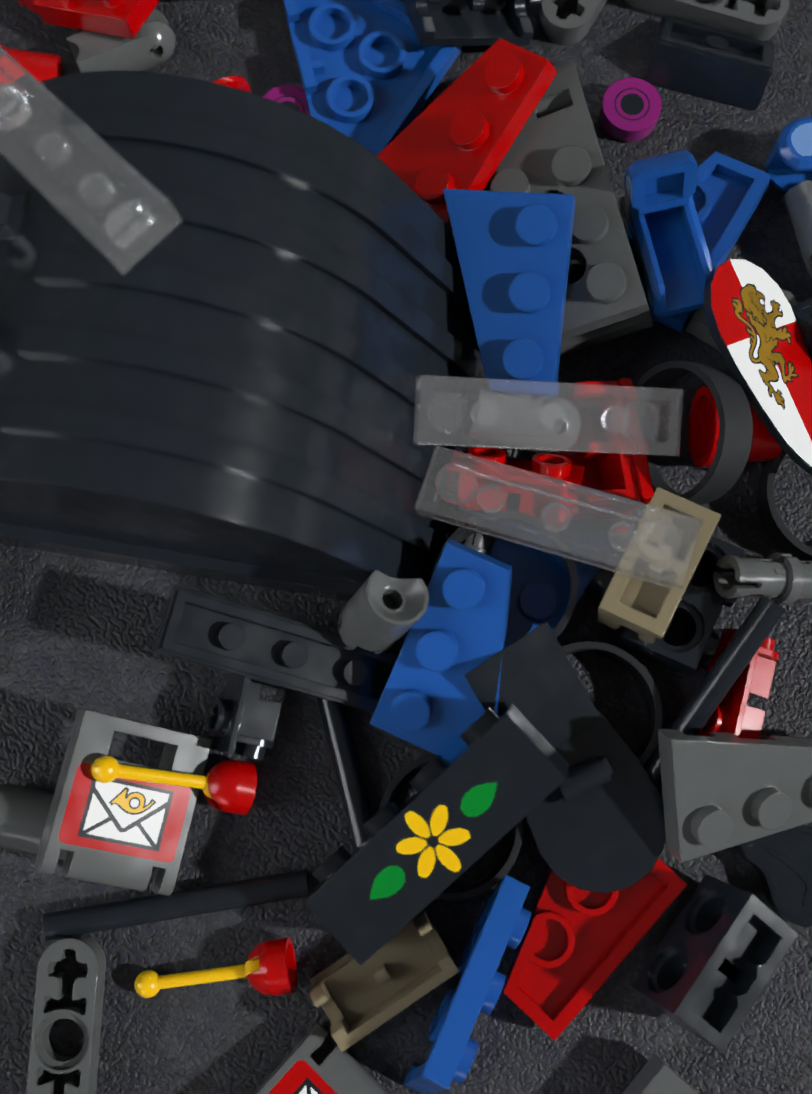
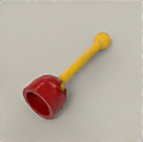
(226, 786)
(269, 970)

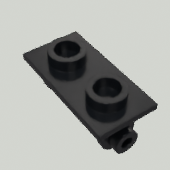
(244, 718)

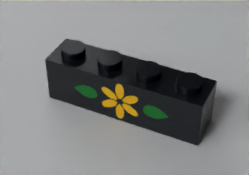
(437, 832)

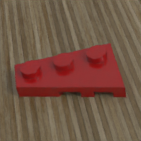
(470, 125)
(579, 942)

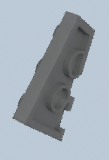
(731, 789)

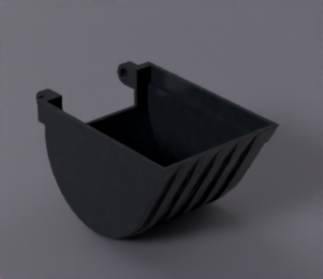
(251, 374)

